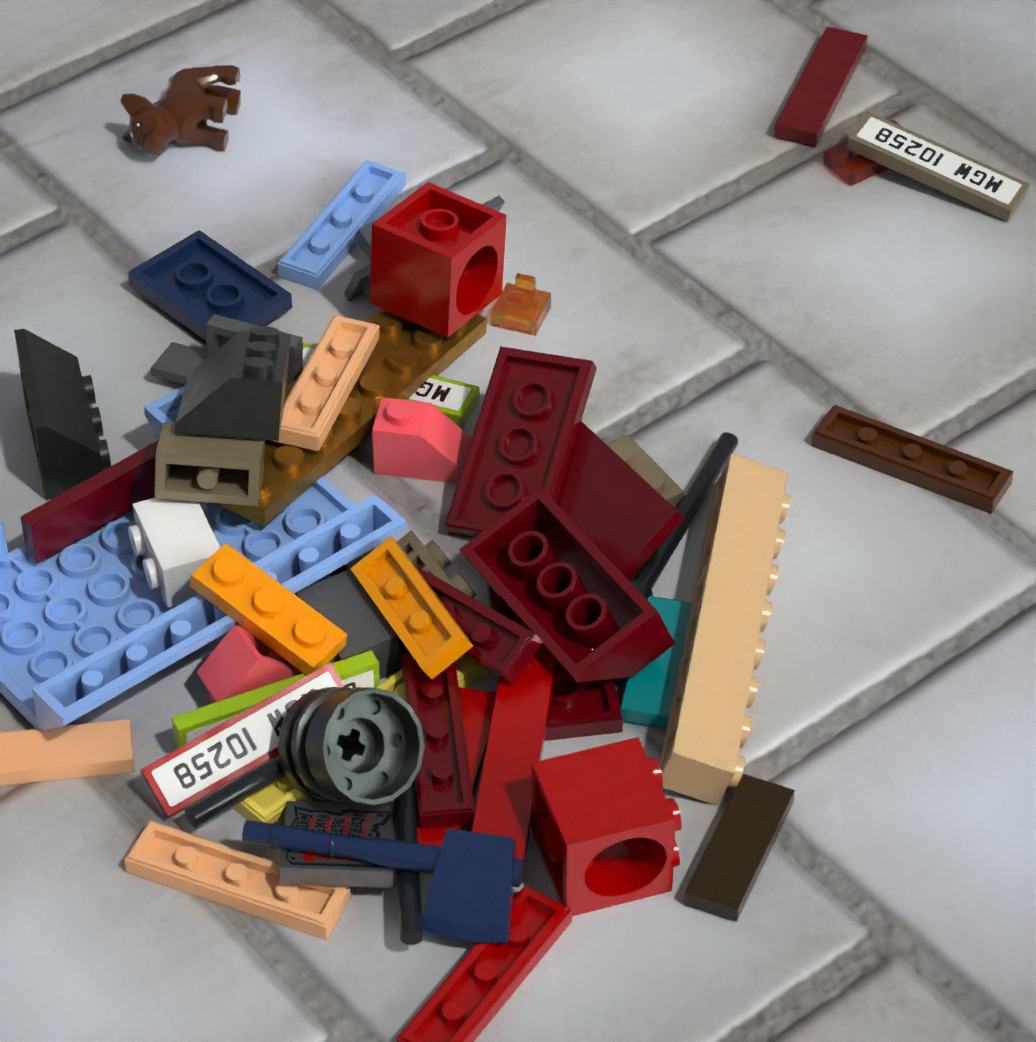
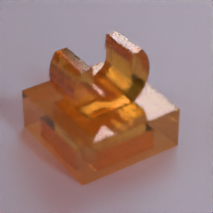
(521, 306)

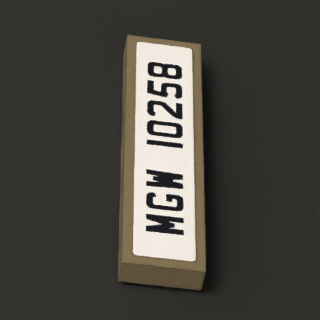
(937, 166)

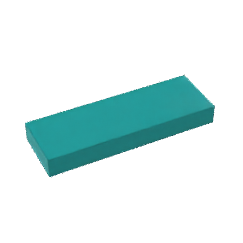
(651, 691)

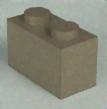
(208, 468)

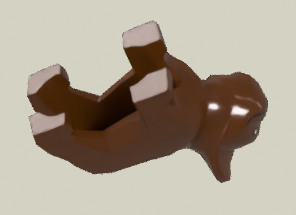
(184, 110)

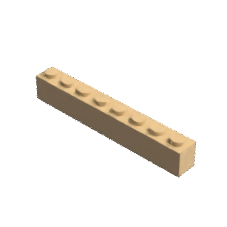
(724, 630)

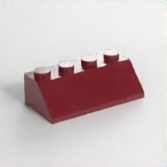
(568, 592)

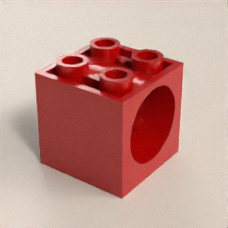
(437, 259)
(604, 826)

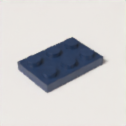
(207, 279)

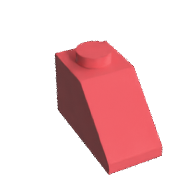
(417, 442)
(242, 665)

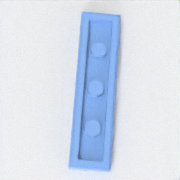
(333, 231)

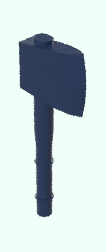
(470, 879)

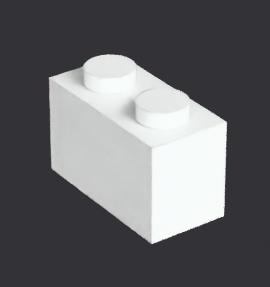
(174, 543)

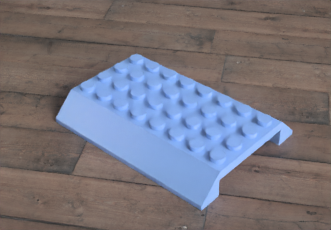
(93, 627)

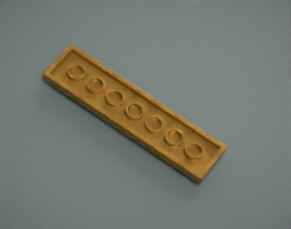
(396, 370)

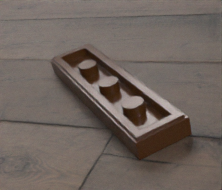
(912, 459)

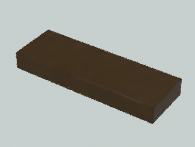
(739, 847)

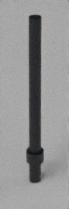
(688, 508)

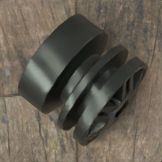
(376, 750)

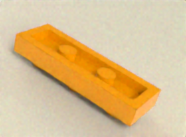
(411, 607)
(268, 610)

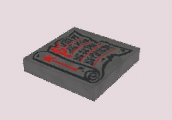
(346, 819)

